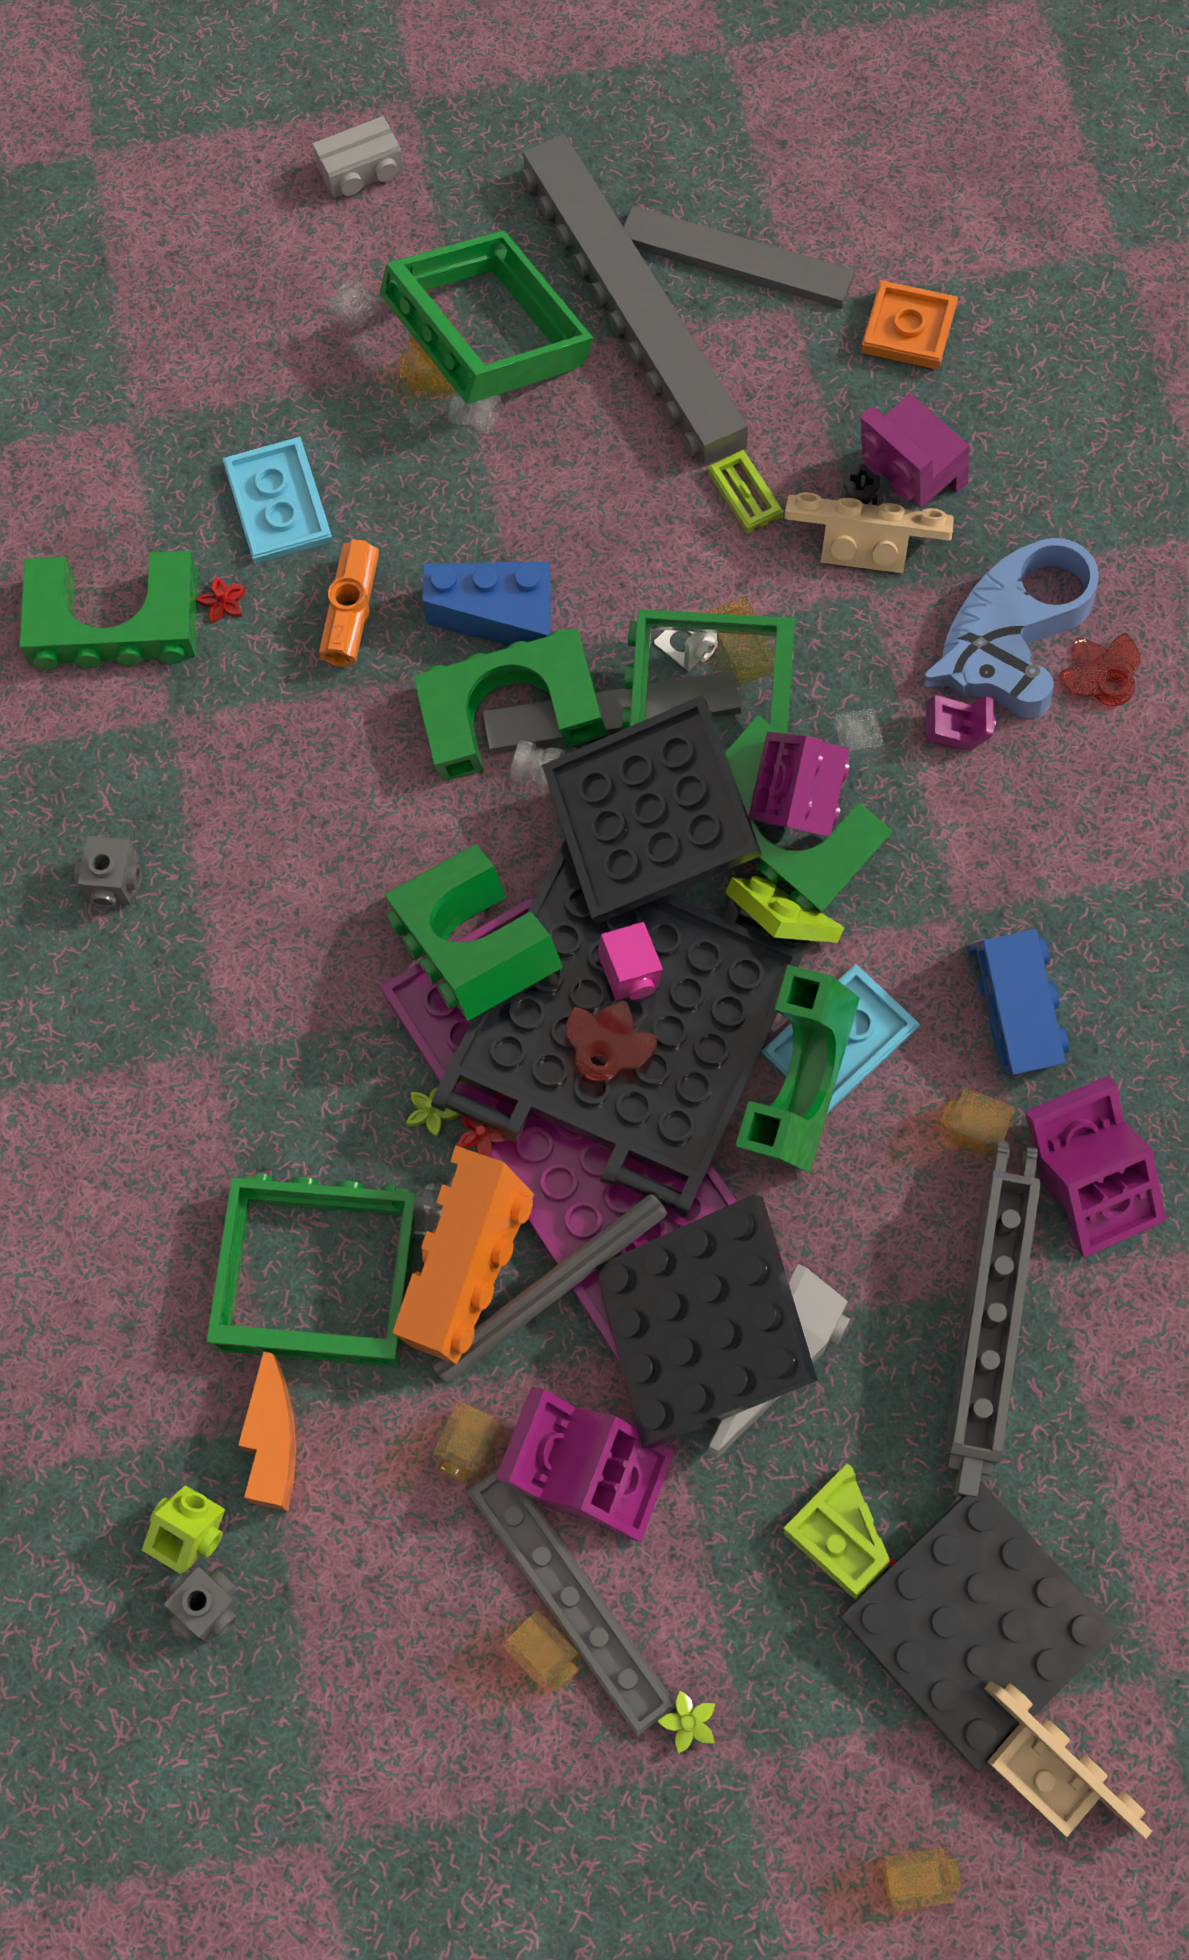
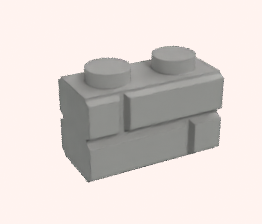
(358, 157)

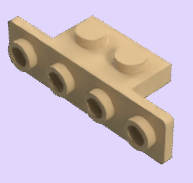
(867, 533)
(1051, 1776)

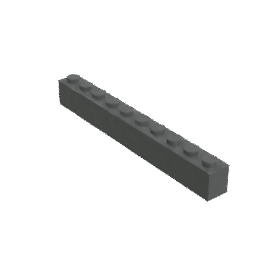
(634, 302)

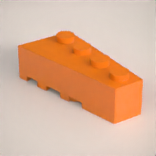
(463, 1255)

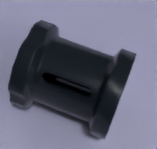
(865, 492)

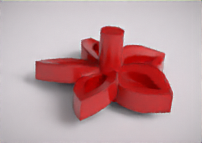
(223, 600)
(480, 1135)

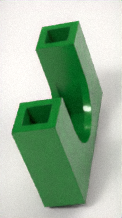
(158, 631)
(454, 693)
(812, 873)
(478, 971)
(821, 1024)

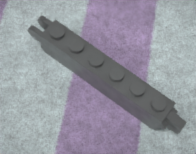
(992, 1320)

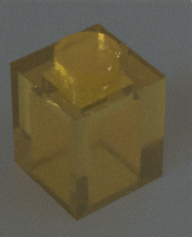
(422, 373)
(976, 1122)
(467, 1442)
(543, 1652)
(919, 1879)

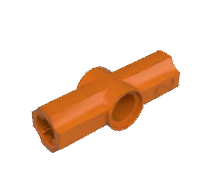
(346, 623)

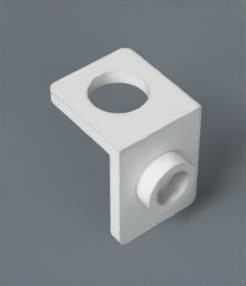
(697, 647)

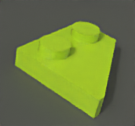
(779, 913)
(840, 1534)

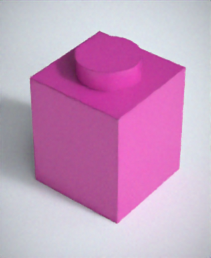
(630, 962)

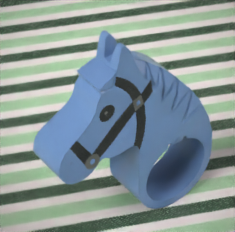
(990, 634)

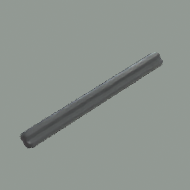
(555, 1284)

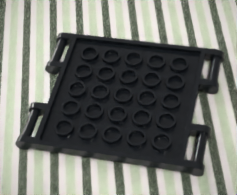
(708, 1021)

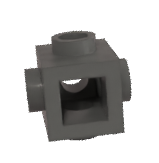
(108, 871)
(218, 1613)

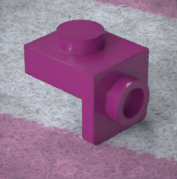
(959, 723)

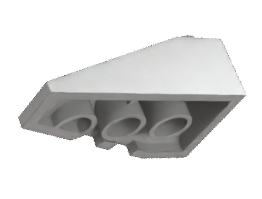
(822, 1321)

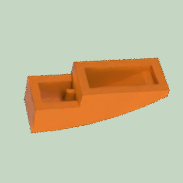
(270, 1437)

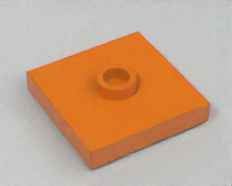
(909, 324)

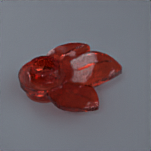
(1097, 666)
(608, 1036)

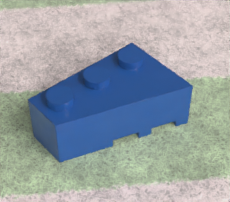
(490, 599)
(1020, 1001)

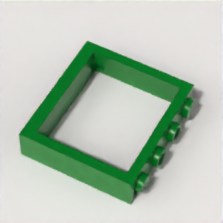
(405, 294)
(640, 634)
(307, 1193)

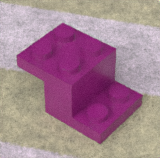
(914, 451)
(799, 783)
(1096, 1166)
(584, 1464)

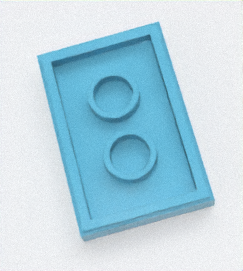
(277, 500)
(875, 1034)

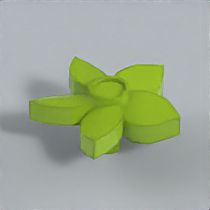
(428, 1114)
(689, 1722)

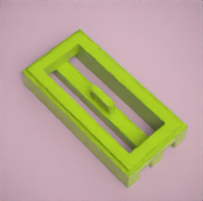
(760, 518)

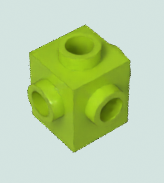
(183, 1529)

